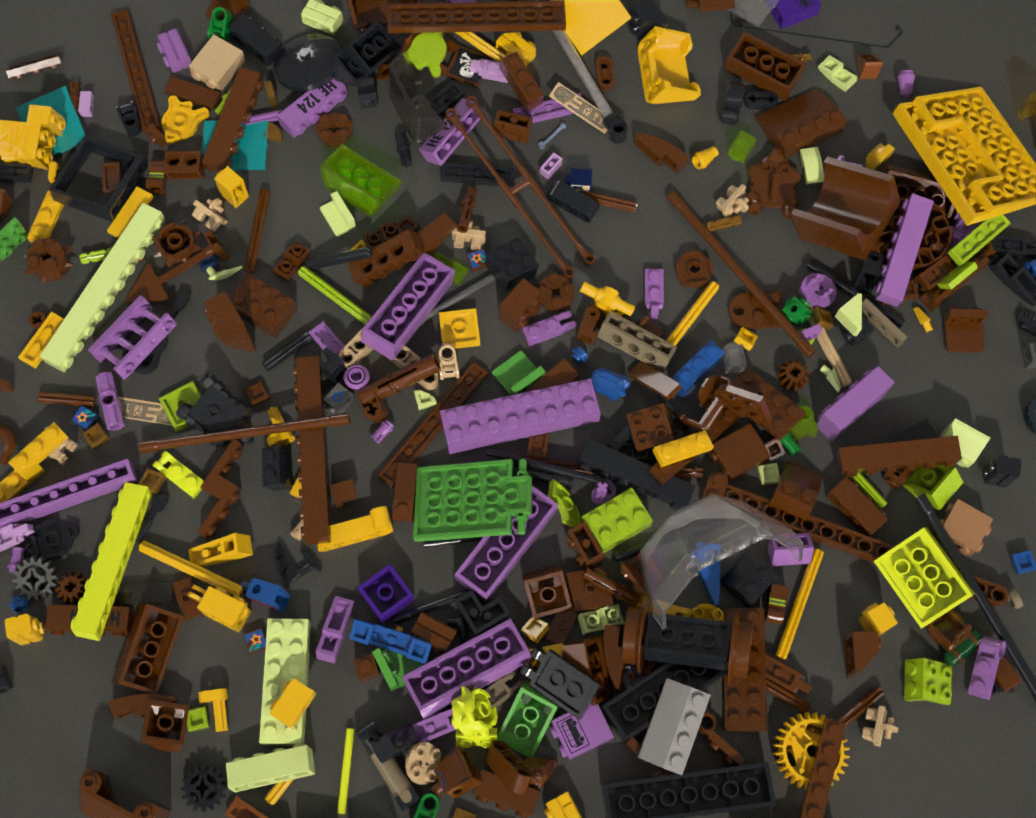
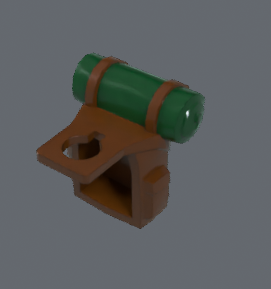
(954, 637)

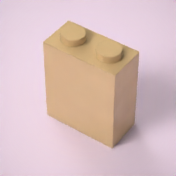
(216, 63)

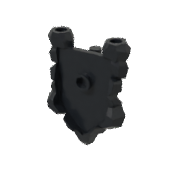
(216, 411)

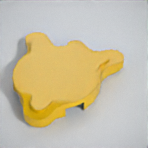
(181, 120)

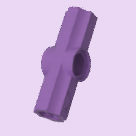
(108, 391)

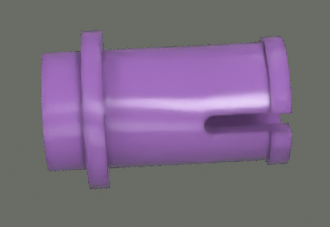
(382, 431)
(16, 557)

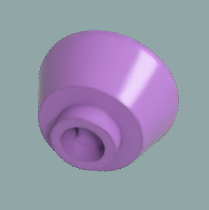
(354, 373)

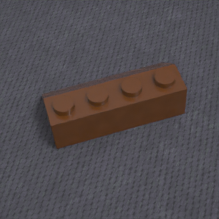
(921, 184)
(227, 323)
(147, 649)

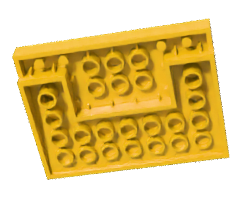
(970, 152)

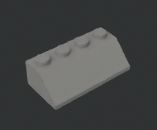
(674, 726)

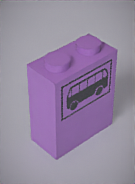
(581, 735)

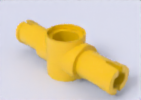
(607, 298)

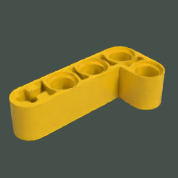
(359, 529)

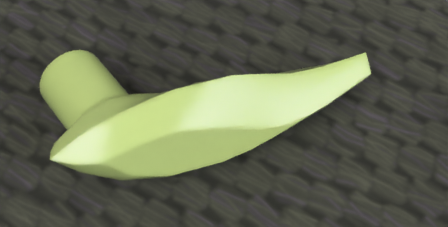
(220, 275)

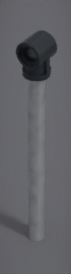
(611, 120)

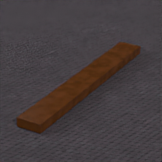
(135, 70)
(432, 424)

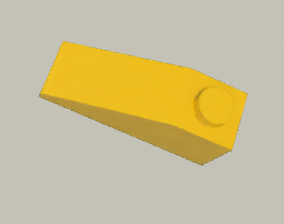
(221, 550)

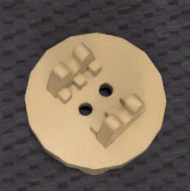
(428, 757)

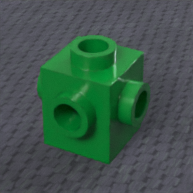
(803, 311)

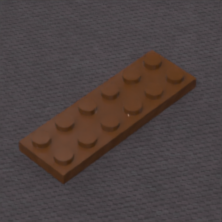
(747, 698)

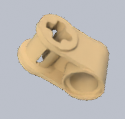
(448, 364)

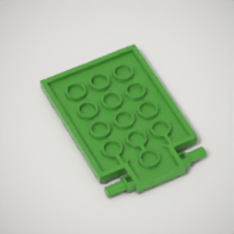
(471, 500)

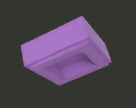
(812, 332)

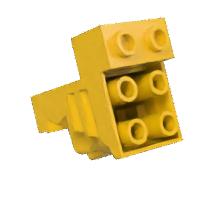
(31, 140)

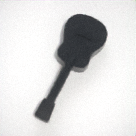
(151, 362)

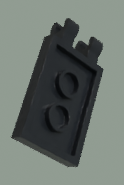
(561, 682)

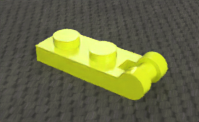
(179, 474)

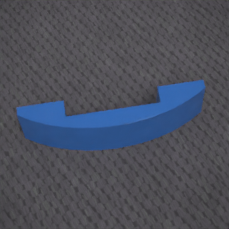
(390, 639)

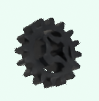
(204, 797)

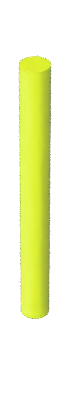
(345, 771)

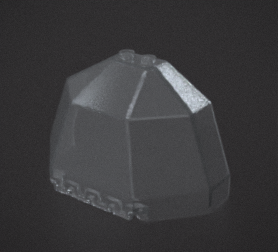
(695, 536)

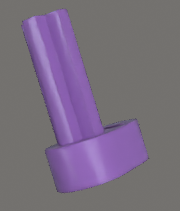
(600, 495)

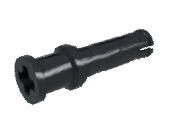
(546, 476)

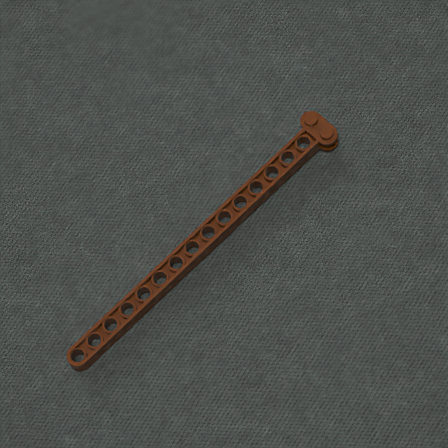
(719, 485)

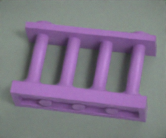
(122, 328)

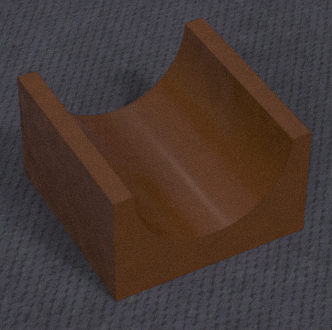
(849, 209)

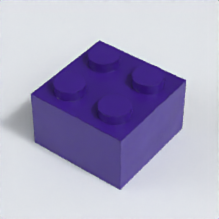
(386, 593)

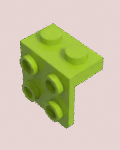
(927, 681)

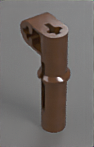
(392, 384)

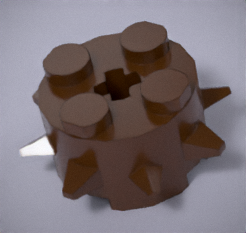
(176, 243)
(48, 259)

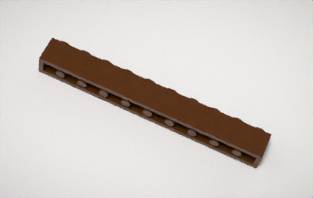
(312, 452)

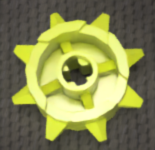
(473, 713)

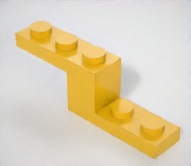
(27, 462)

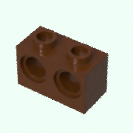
(184, 168)

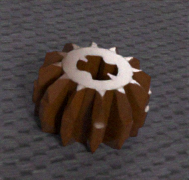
(798, 370)
(67, 584)

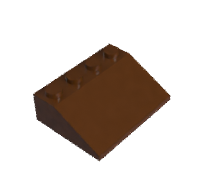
(802, 122)

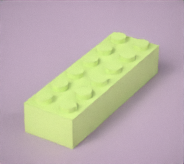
(285, 659)

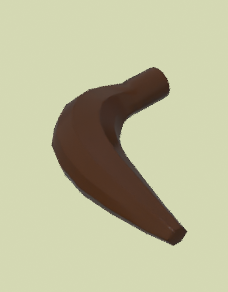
(9, 442)

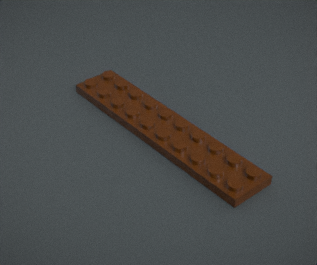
(476, 17)

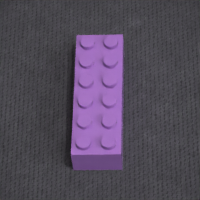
(407, 306)
(498, 555)
(468, 665)

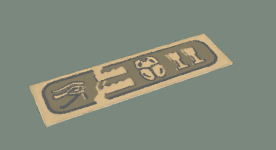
(578, 106)
(143, 411)

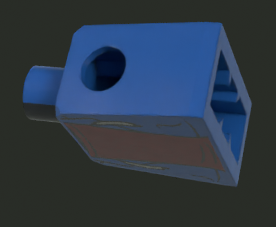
(266, 594)

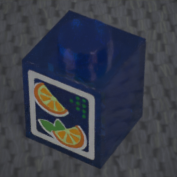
(580, 179)

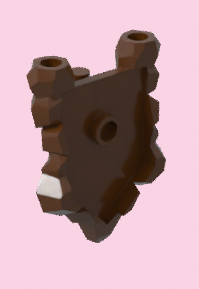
(773, 185)

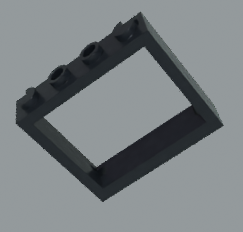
(123, 190)

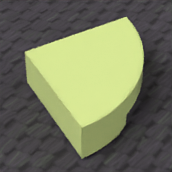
(424, 399)

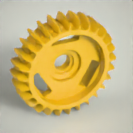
(800, 739)

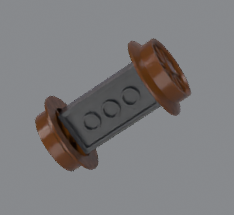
(687, 642)

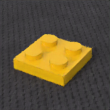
(460, 328)

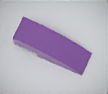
(334, 629)

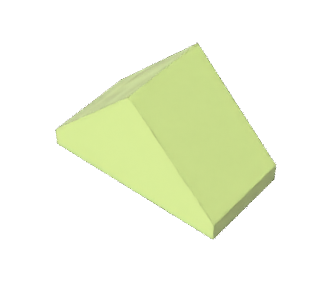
(851, 315)

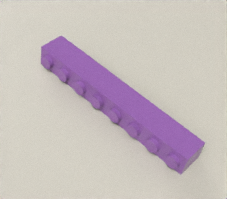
(67, 493)

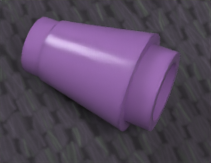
(906, 82)

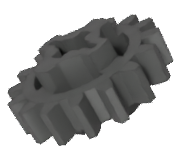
(29, 584)

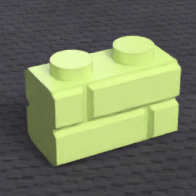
(322, 16)

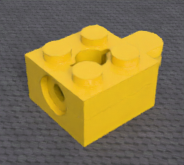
(221, 607)

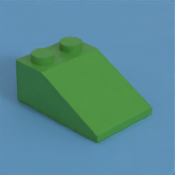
(527, 720)

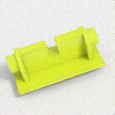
(466, 742)

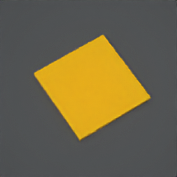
(592, 21)

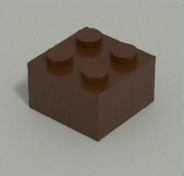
(520, 305)

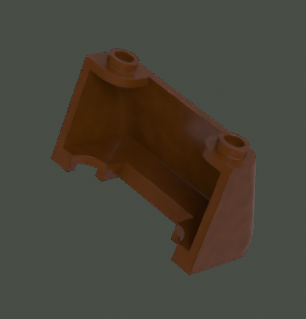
(367, 12)
(94, 802)

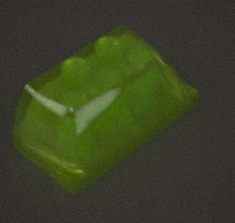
(358, 180)

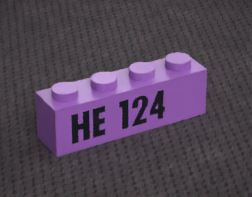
(311, 106)
(442, 144)

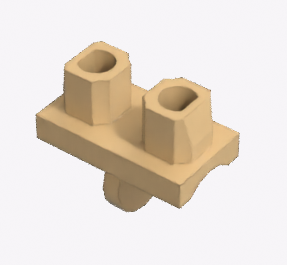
(736, 202)
(215, 219)
(473, 235)
(878, 716)

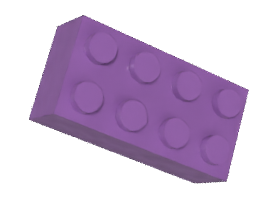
(854, 403)

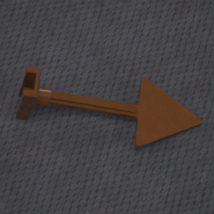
(152, 287)

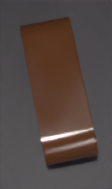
(508, 767)

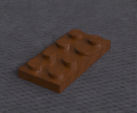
(783, 411)

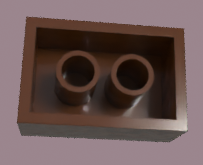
(262, 305)

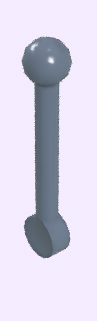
(541, 145)

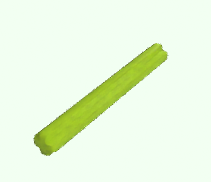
(334, 295)

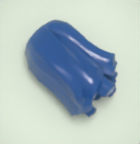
(610, 383)

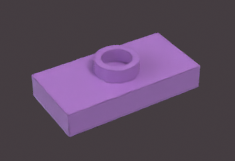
(326, 338)

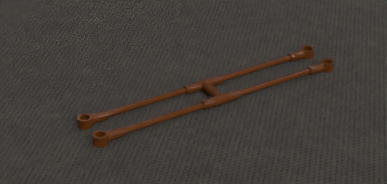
(510, 192)

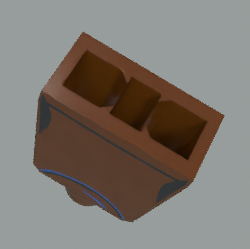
(456, 774)

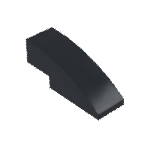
(1015, 278)

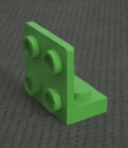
(11, 237)
(517, 374)
(394, 666)

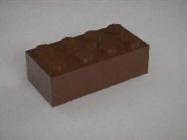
(765, 66)

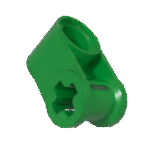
(220, 26)
(423, 812)

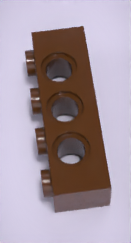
(391, 249)

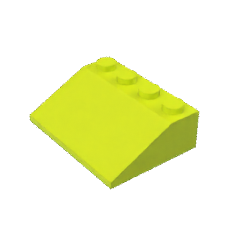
(924, 577)

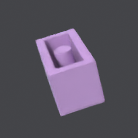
(86, 103)
(551, 166)

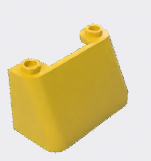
(665, 67)

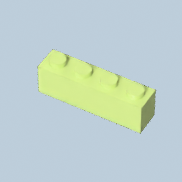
(270, 768)

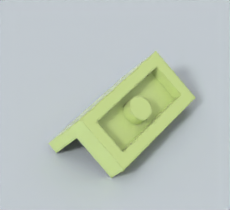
(338, 215)

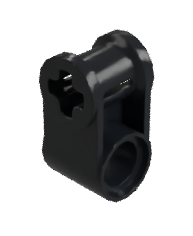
(129, 116)

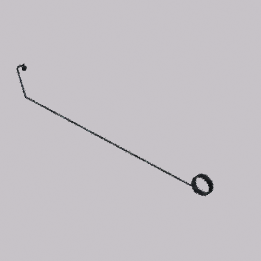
(740, 25)

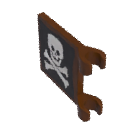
(460, 64)

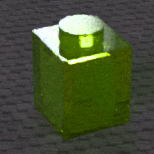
(742, 147)

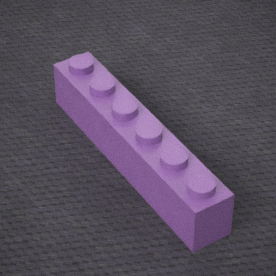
(904, 250)

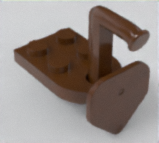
(719, 392)

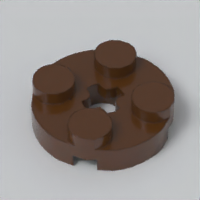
(332, 120)
(691, 279)
(556, 302)

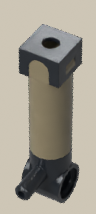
(391, 770)

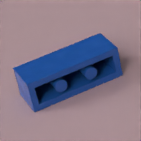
(698, 367)

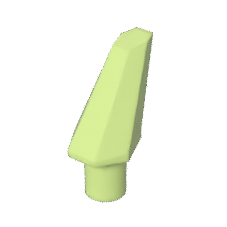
(831, 377)

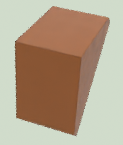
(868, 66)

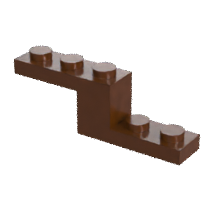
(221, 489)

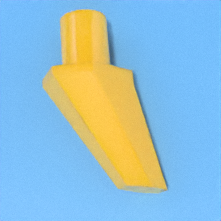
(923, 319)

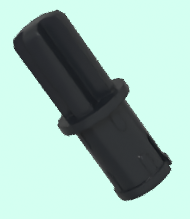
(403, 149)

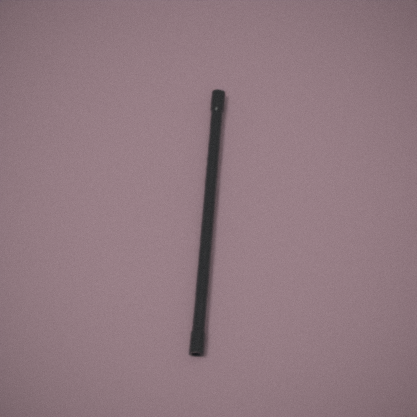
(928, 510)

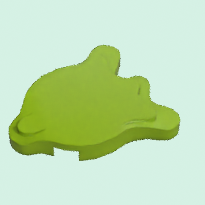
(427, 51)

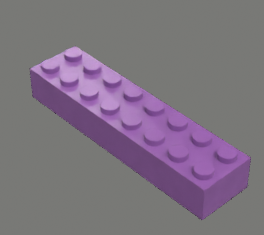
(520, 416)

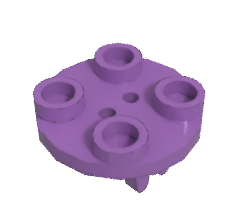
(812, 284)

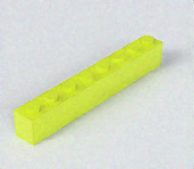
(111, 562)

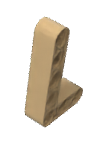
(359, 354)

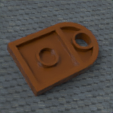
(754, 314)

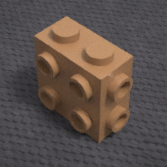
(966, 527)

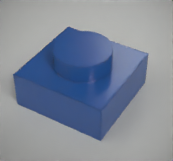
(1023, 562)

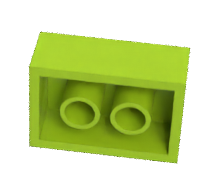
(617, 520)

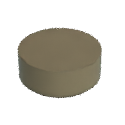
(1014, 599)

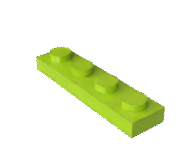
(978, 239)

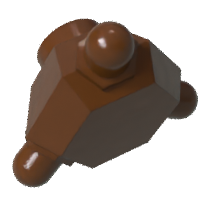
(541, 770)

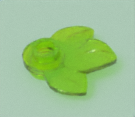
(805, 426)

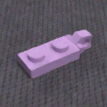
(488, 70)
(14, 534)

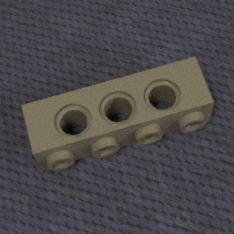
(636, 341)

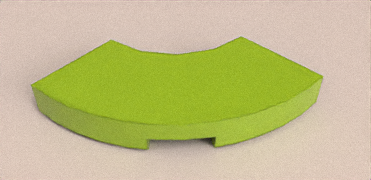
(569, 513)

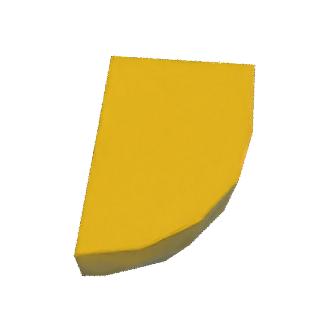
(878, 156)

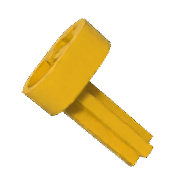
(280, 439)
(218, 698)

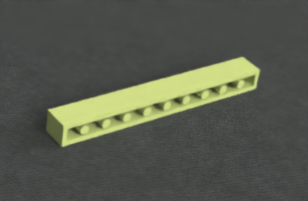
(103, 288)

